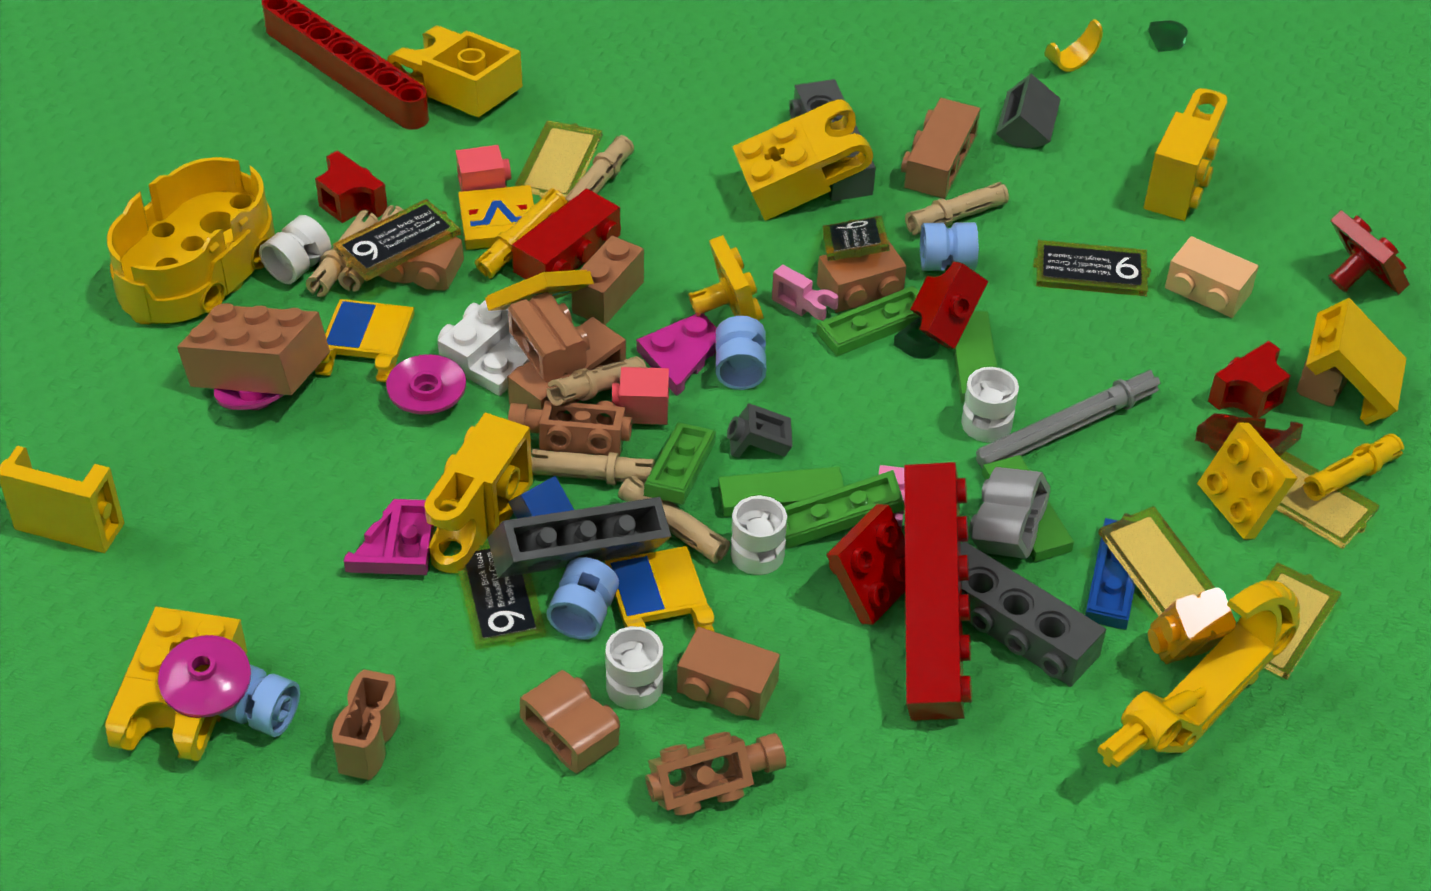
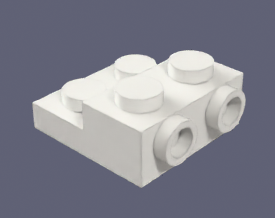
(483, 347)

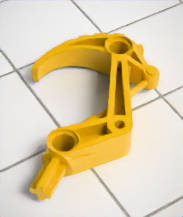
(1178, 721)

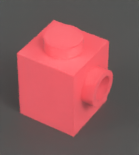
(482, 168)
(643, 394)

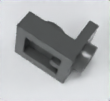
(760, 429)

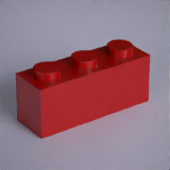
(567, 236)

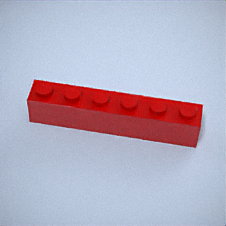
(935, 592)

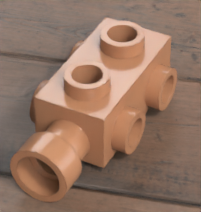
(579, 431)
(698, 777)

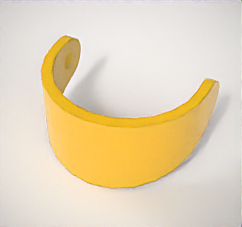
(1079, 52)

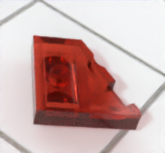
(1219, 426)

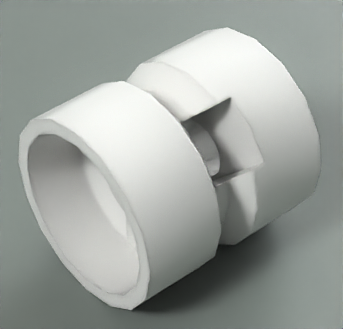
(294, 249)
(989, 404)
(758, 535)
(634, 667)

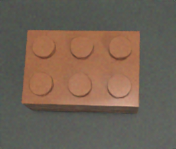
(254, 349)

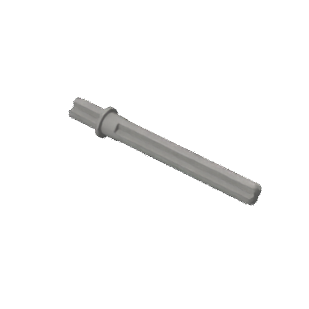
(1121, 395)

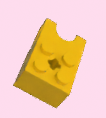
(462, 69)
(802, 157)
(1186, 157)
(476, 488)
(139, 700)

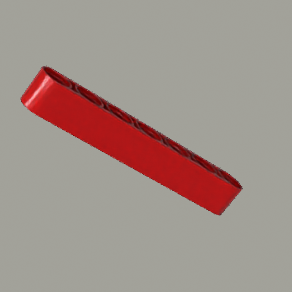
(347, 62)

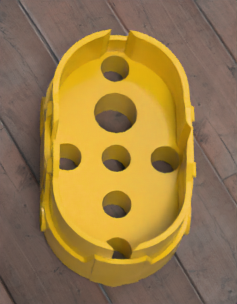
(189, 241)

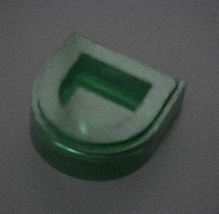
(1168, 35)
(915, 342)

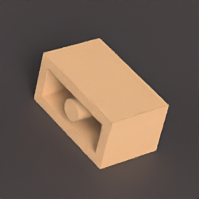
(1211, 276)

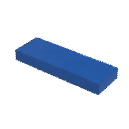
(1110, 589)

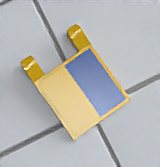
(367, 332)
(660, 588)

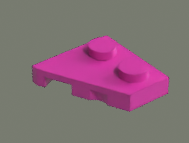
(680, 348)
(395, 542)

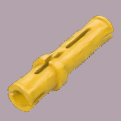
(501, 251)
(1365, 460)

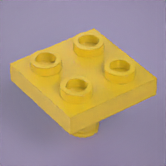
(733, 285)
(1246, 480)

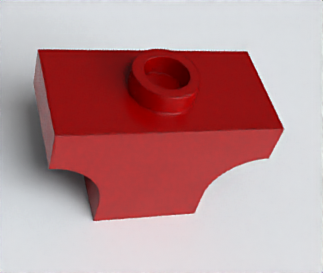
(349, 189)
(949, 303)
(1251, 382)

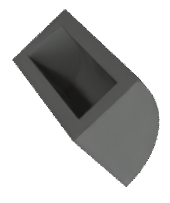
(1028, 114)

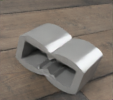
(1010, 512)

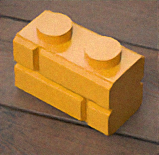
(1191, 626)

